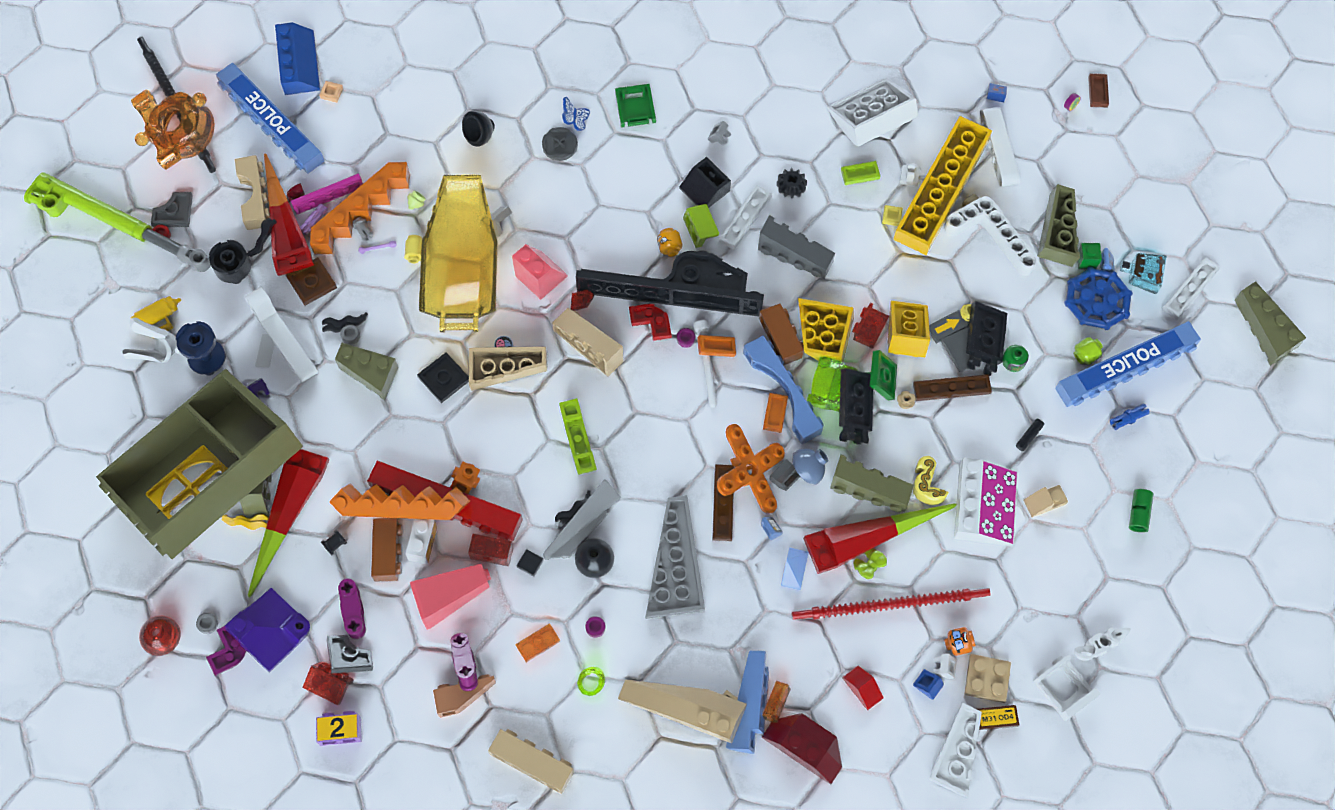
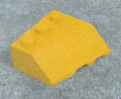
(825, 328)

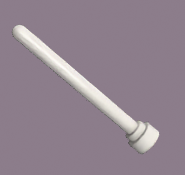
(701, 328)

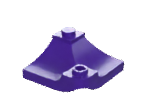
(268, 629)

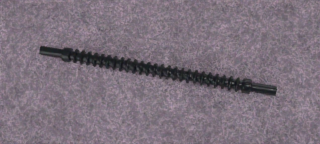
(168, 90)

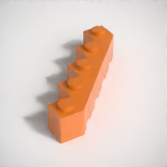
(374, 191)
(399, 504)

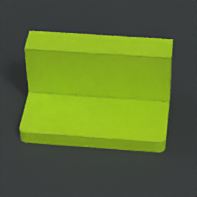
(700, 224)

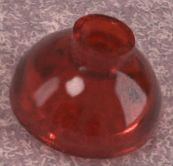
(165, 640)

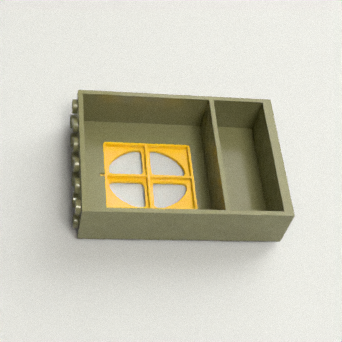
(215, 426)

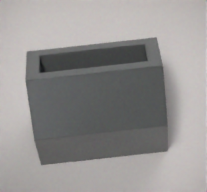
(784, 475)

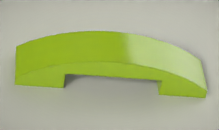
(577, 436)

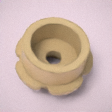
(906, 404)

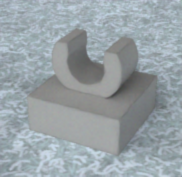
(717, 133)

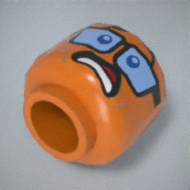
(960, 641)

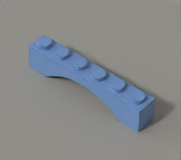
(763, 358)

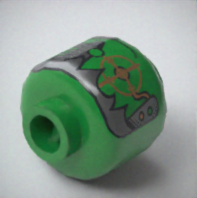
(1015, 358)

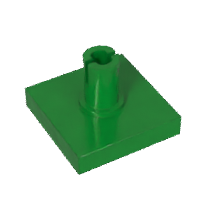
(883, 375)

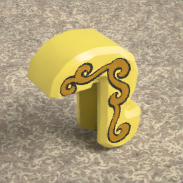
(921, 488)

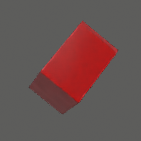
(863, 687)

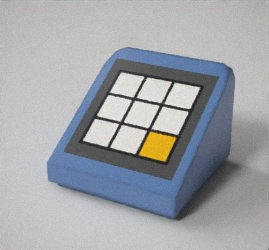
(771, 527)

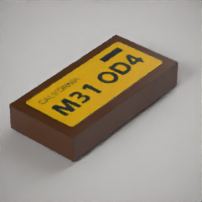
(999, 717)

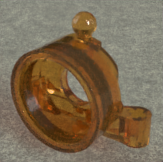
(187, 139)

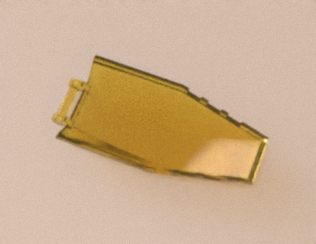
(459, 255)

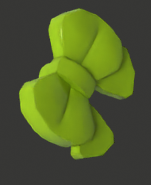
(876, 560)

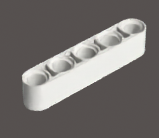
(1000, 147)

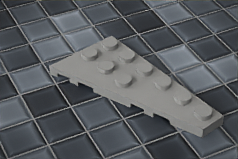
(676, 573)

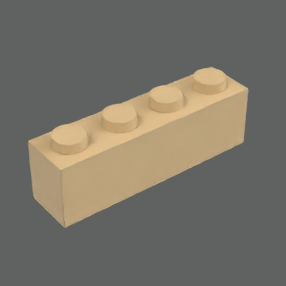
(531, 761)

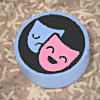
(503, 341)

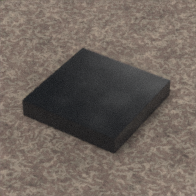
(443, 377)

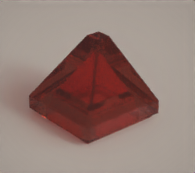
(581, 300)

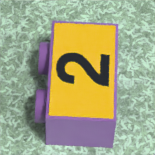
(338, 729)

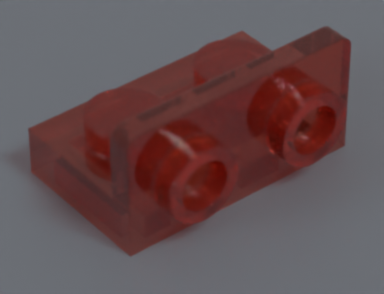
(870, 326)
(327, 685)

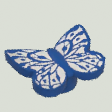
(574, 116)

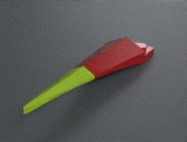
(296, 484)
(845, 542)

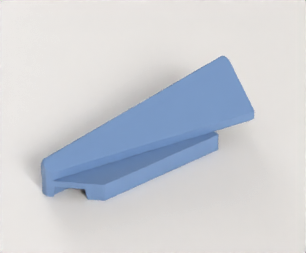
(754, 694)

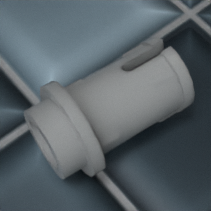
(361, 226)

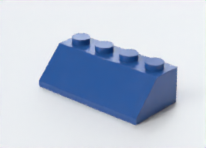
(297, 58)

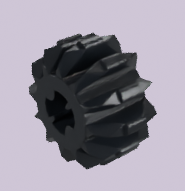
(791, 183)

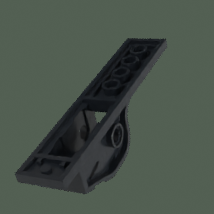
(693, 283)

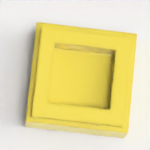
(892, 215)

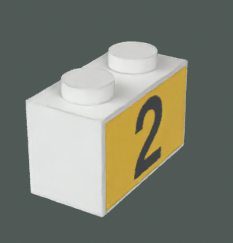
(421, 540)

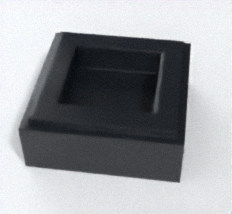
(530, 562)

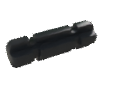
(1030, 434)

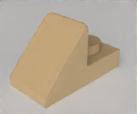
(1045, 500)

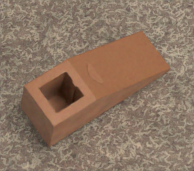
(453, 700)

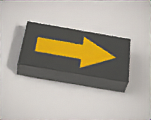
(947, 326)

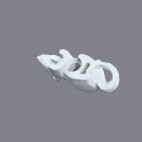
(1101, 643)

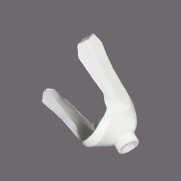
(165, 343)

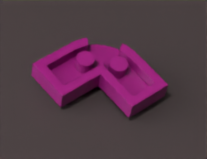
(227, 657)

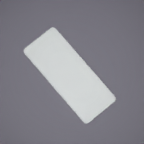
(265, 352)

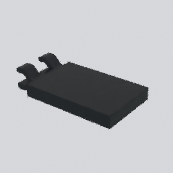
(986, 337)
(855, 406)

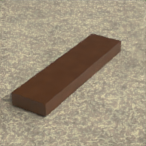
(952, 387)
(722, 508)

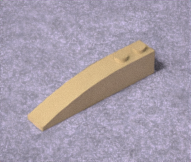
(689, 706)

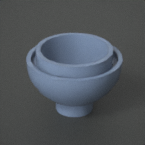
(810, 464)

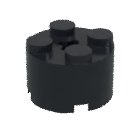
(230, 261)

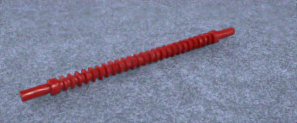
(965, 594)

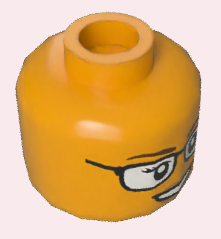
(669, 242)

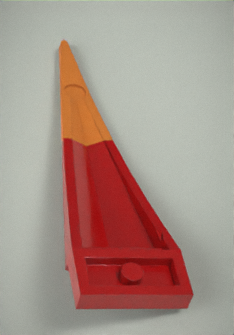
(288, 243)

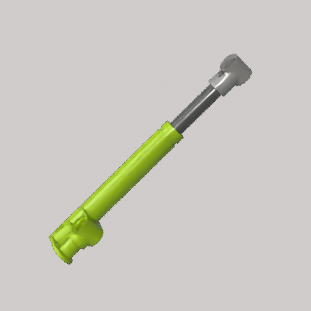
(51, 191)

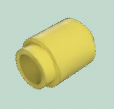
(413, 248)

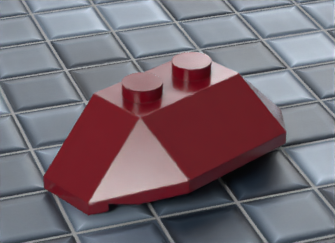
(806, 744)

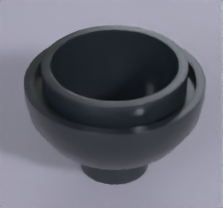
(477, 128)
(594, 566)

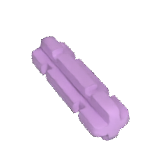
(314, 217)

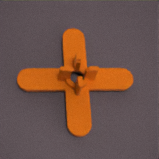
(746, 460)

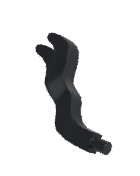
(266, 227)
(336, 325)
(566, 516)

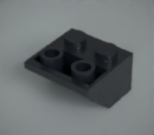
(705, 183)

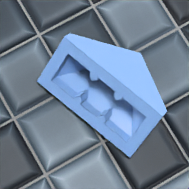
(794, 568)

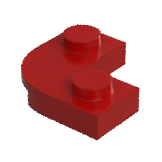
(654, 316)

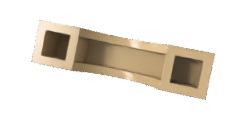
(249, 173)

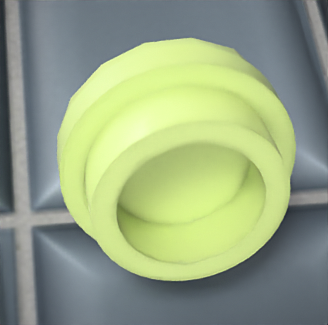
(415, 200)

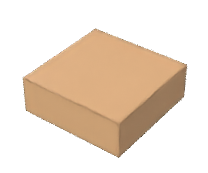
(331, 91)

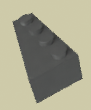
(794, 248)

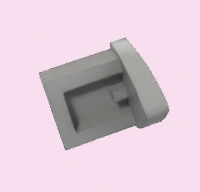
(498, 216)

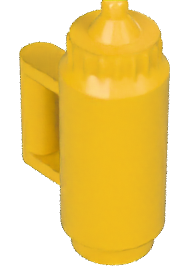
(158, 311)

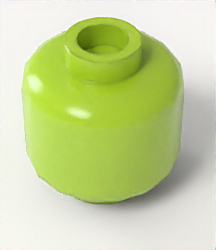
(1088, 351)

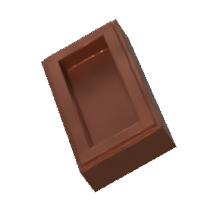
(1098, 90)

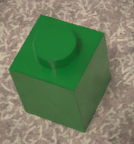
(1089, 255)

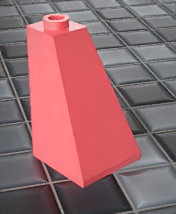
(447, 592)

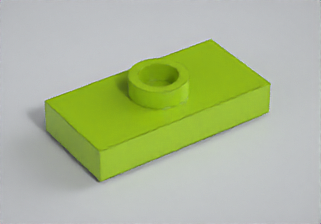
(860, 173)

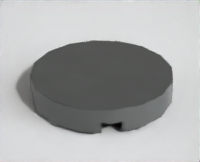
(559, 144)

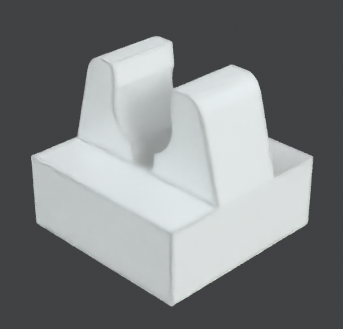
(910, 175)
(947, 667)

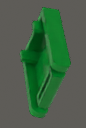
(635, 110)

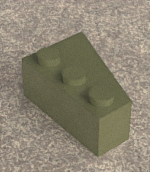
(368, 367)
(256, 500)

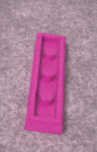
(326, 194)

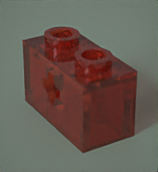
(490, 549)

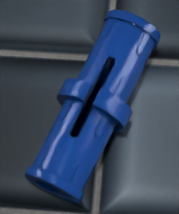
(1129, 416)

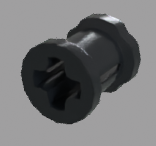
(333, 542)

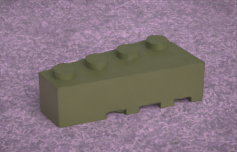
(1059, 232)
(1269, 323)
(871, 485)

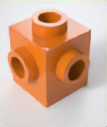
(465, 477)

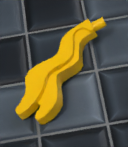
(250, 523)

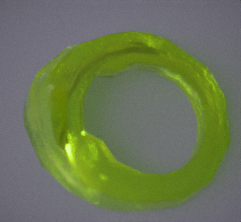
(596, 670)

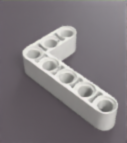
(995, 230)
(280, 334)

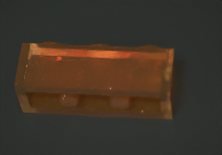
(776, 702)

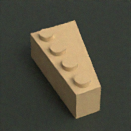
(589, 341)
(504, 364)

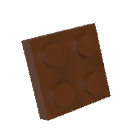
(311, 282)

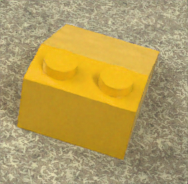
(908, 329)

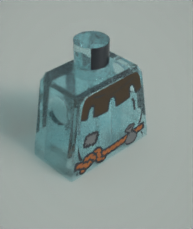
(1145, 271)

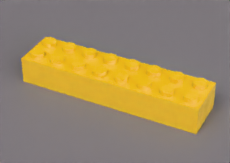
(942, 185)

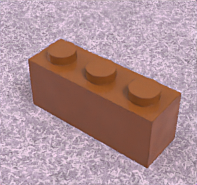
(781, 333)
(386, 549)

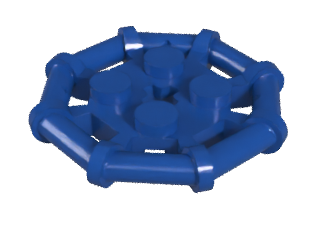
(1105, 291)

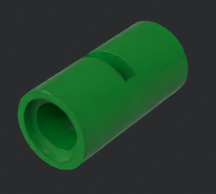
(1141, 510)

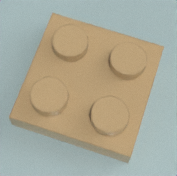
(987, 678)

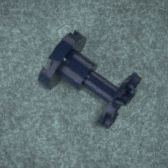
(200, 348)

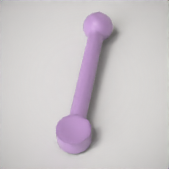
(391, 244)

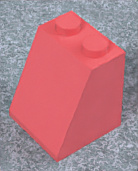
(537, 270)

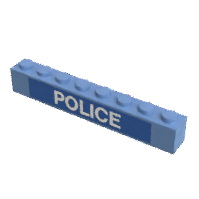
(270, 118)
(1128, 364)

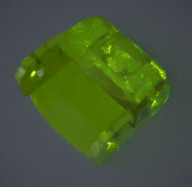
(826, 384)

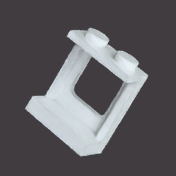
(1075, 702)

